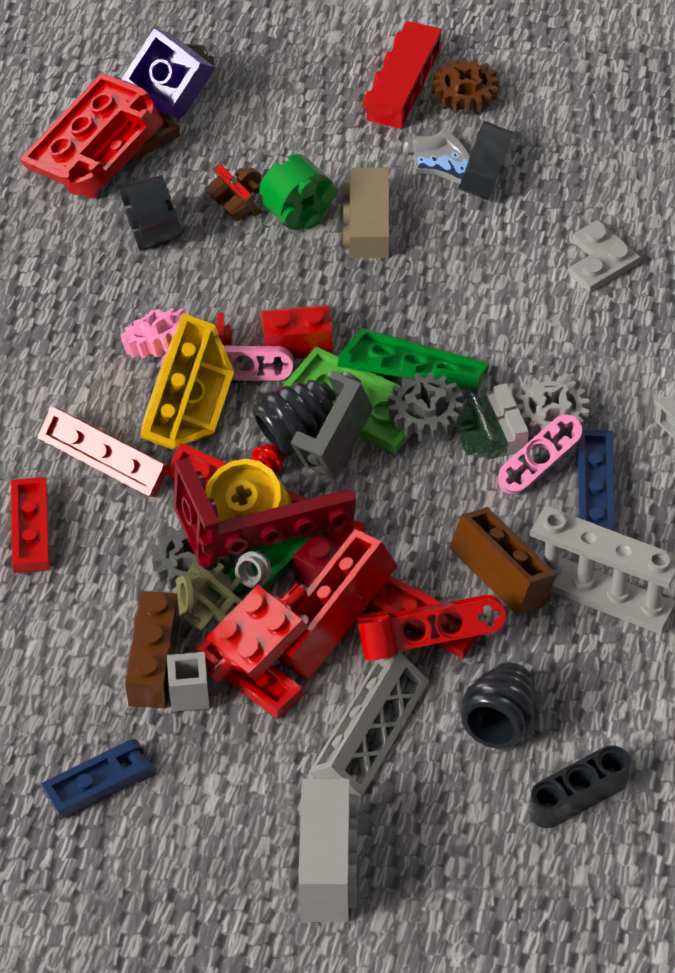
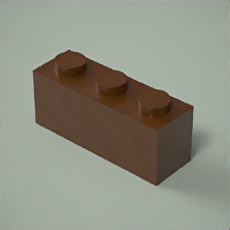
(502, 561)
(151, 643)

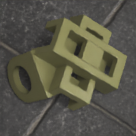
(203, 601)

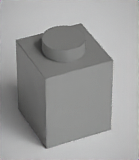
(188, 681)

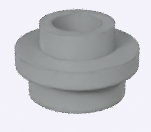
(244, 569)

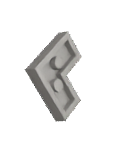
(606, 259)

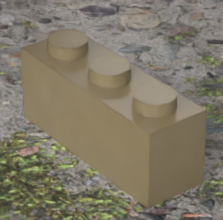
(367, 213)

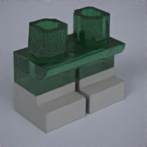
(496, 424)

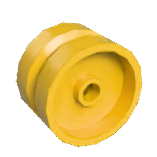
(245, 488)

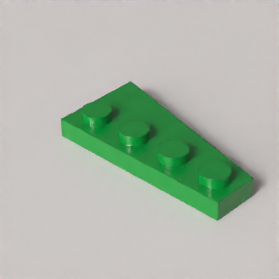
(402, 358)

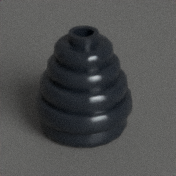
(293, 410)
(500, 706)

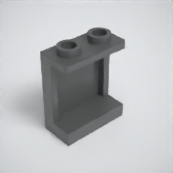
(340, 430)

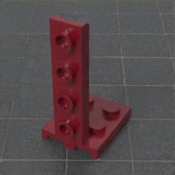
(232, 536)

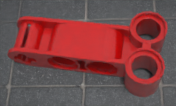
(384, 633)

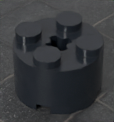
(150, 212)

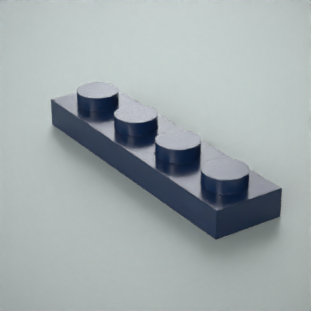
(596, 478)

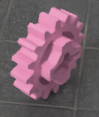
(151, 333)

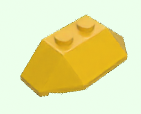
(189, 386)

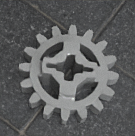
(548, 402)

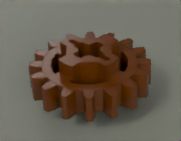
(465, 86)

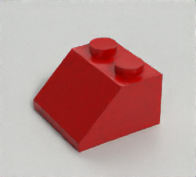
(297, 329)

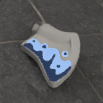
(438, 155)

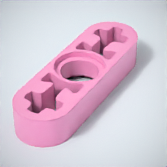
(551, 430)

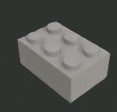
(328, 850)

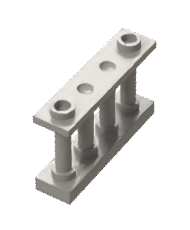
(612, 549)

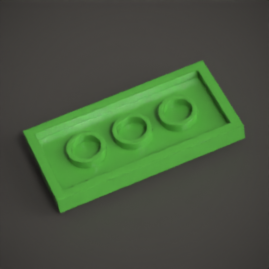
(378, 428)

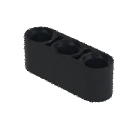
(485, 160)
(587, 772)

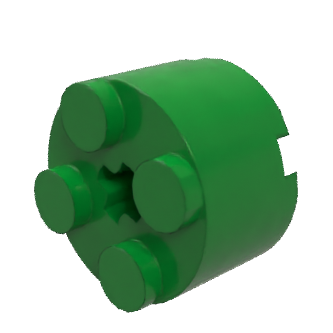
(297, 192)

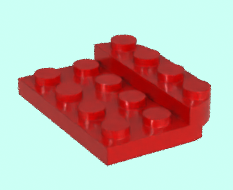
(95, 136)

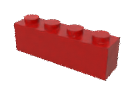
(402, 74)
(337, 600)

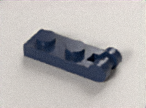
(97, 778)

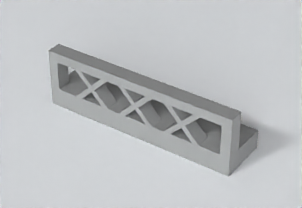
(359, 718)

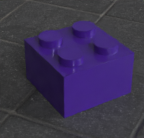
(169, 73)

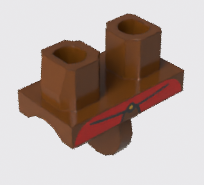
(242, 201)

